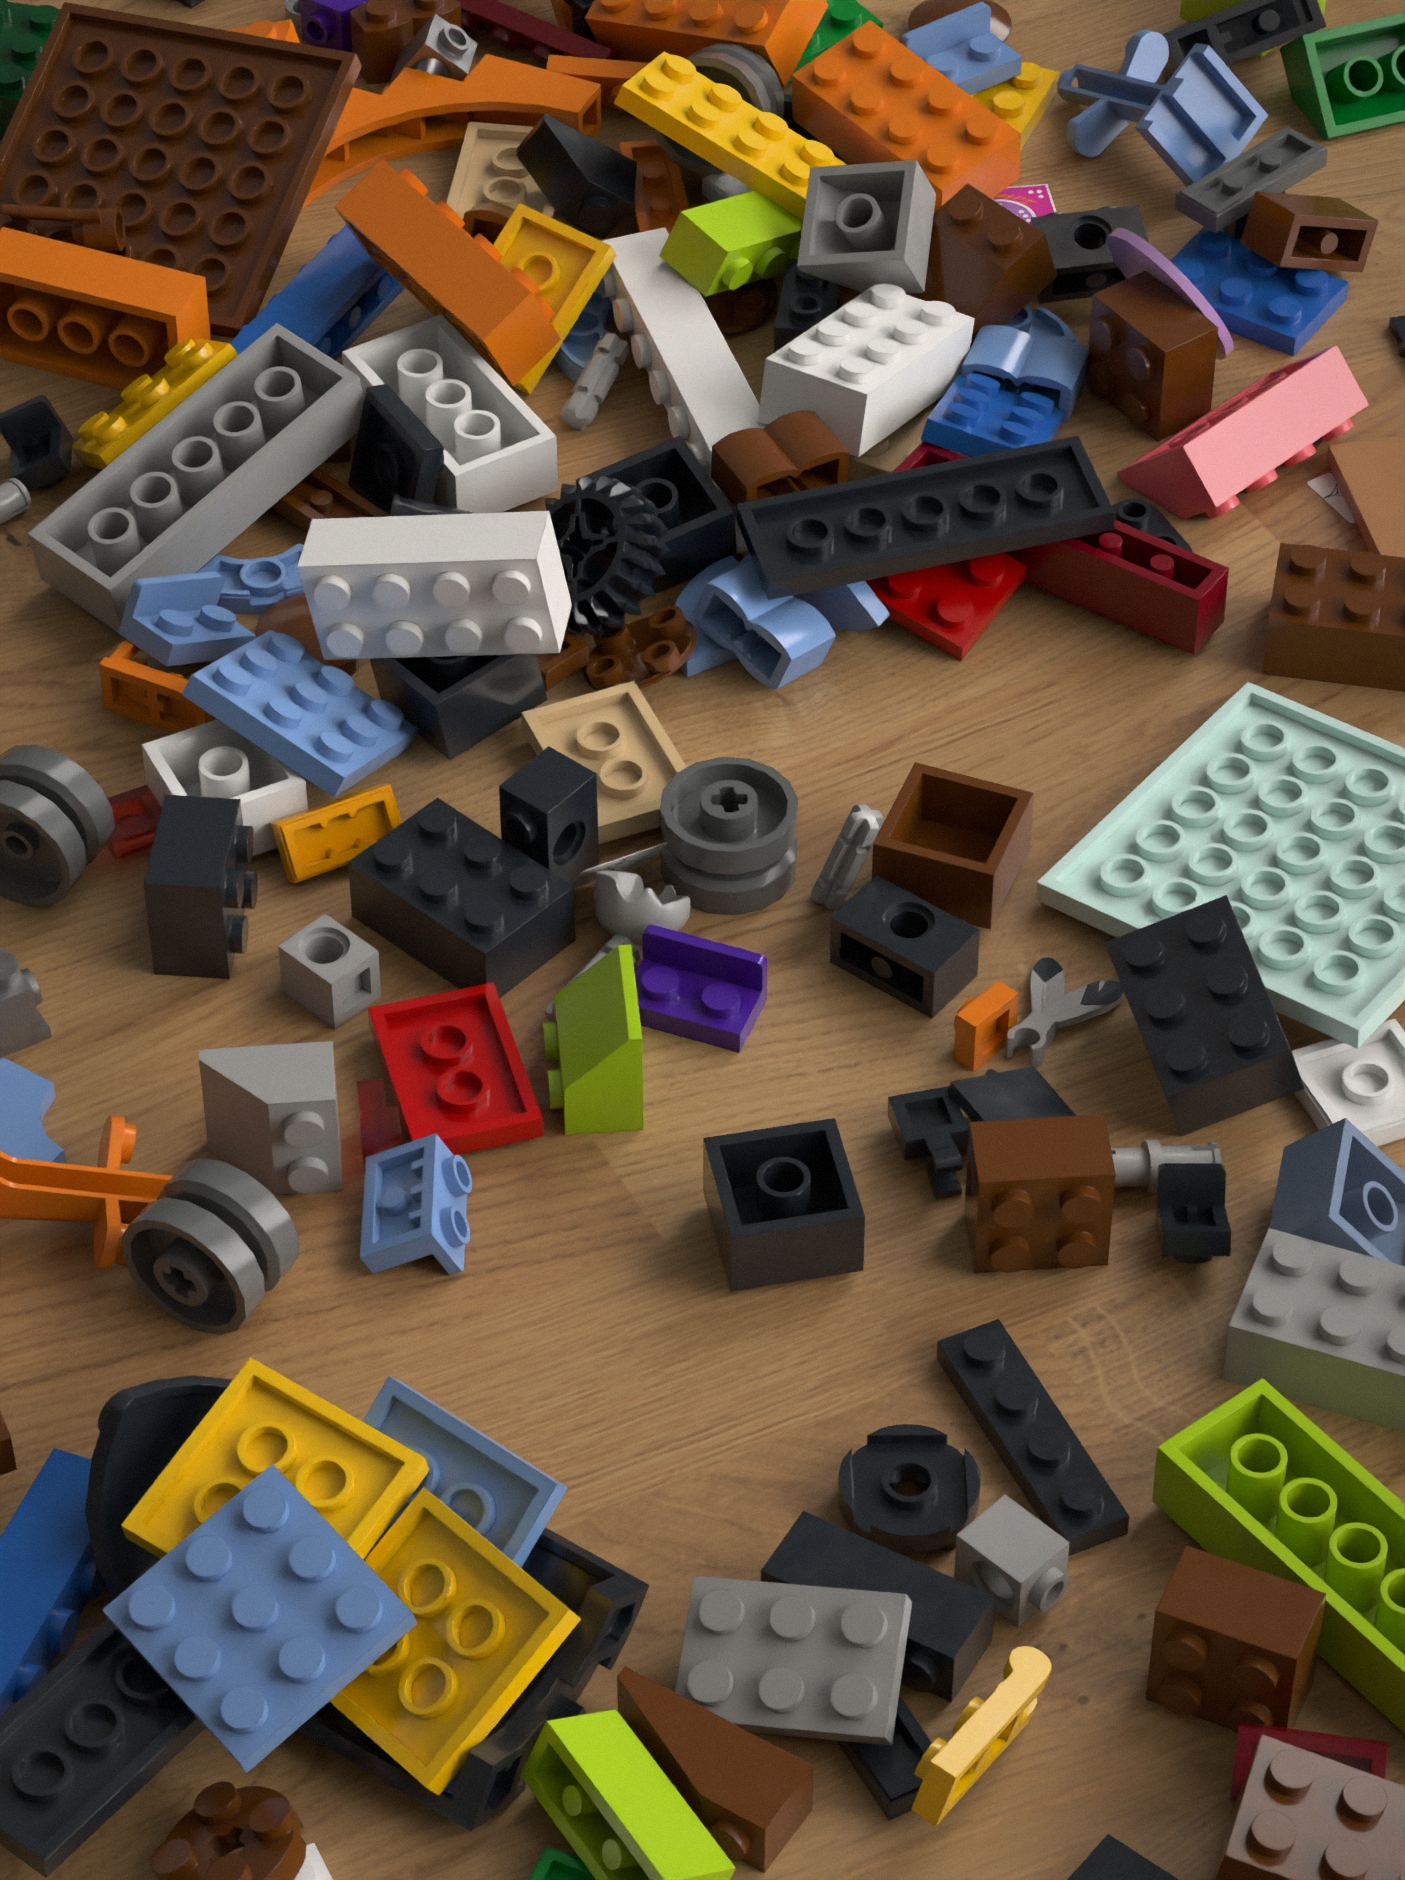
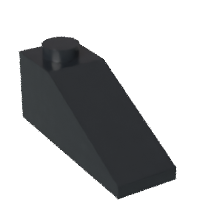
(1244, 30)

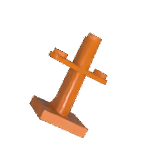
(83, 1193)

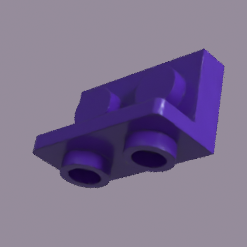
(699, 988)

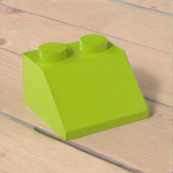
(597, 1049)

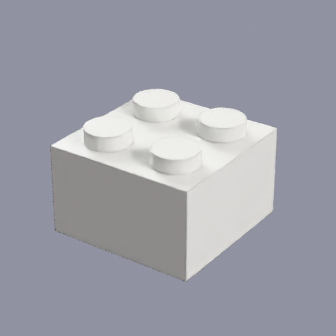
(224, 764)

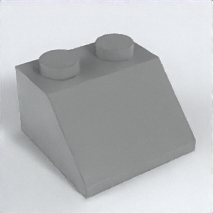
(868, 225)
(275, 1114)

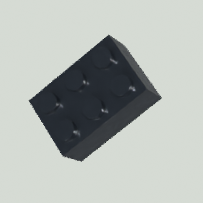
(462, 900)
(1204, 1015)

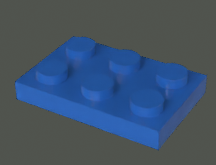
(1256, 296)
(983, 419)

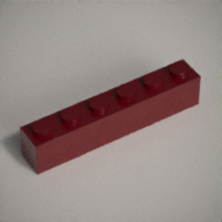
(1122, 575)

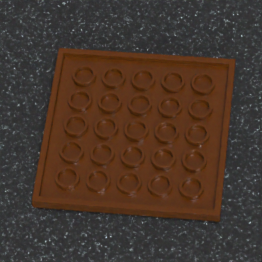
(185, 131)

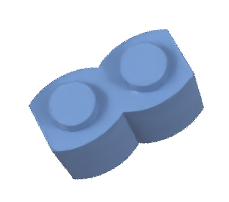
(1027, 364)
(770, 637)

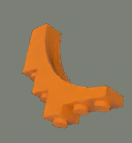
(433, 112)

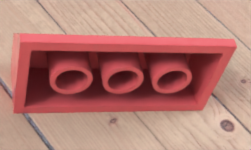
(1249, 437)

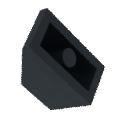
(579, 175)

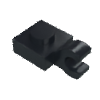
(932, 1128)

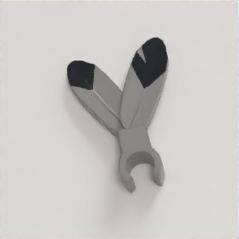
(1056, 1010)

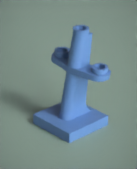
(1190, 122)

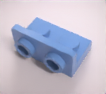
(965, 49)
(180, 619)
(415, 1206)

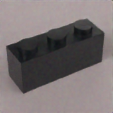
(947, 1619)

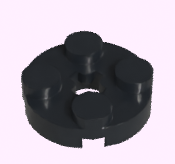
(909, 1522)

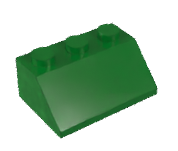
(1349, 76)

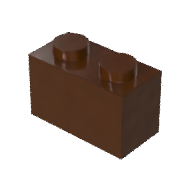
(1309, 232)

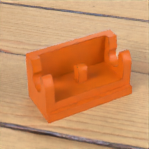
(147, 693)

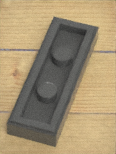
(1267, 167)

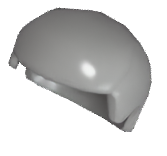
(628, 908)

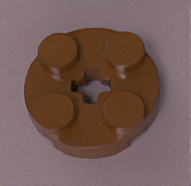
(232, 1819)

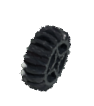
(606, 566)

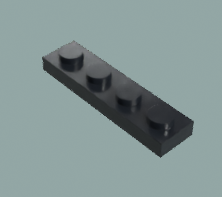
(1032, 1436)

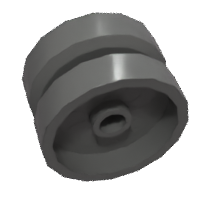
(745, 73)
(49, 824)
(729, 835)
(210, 1246)

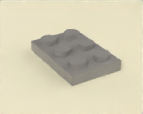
(796, 1658)

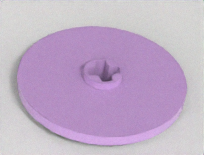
(1136, 255)

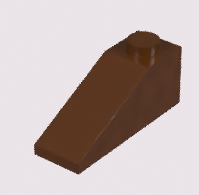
(732, 1780)

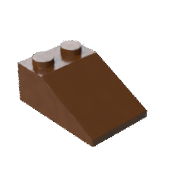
(985, 260)

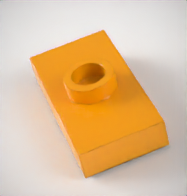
(334, 831)

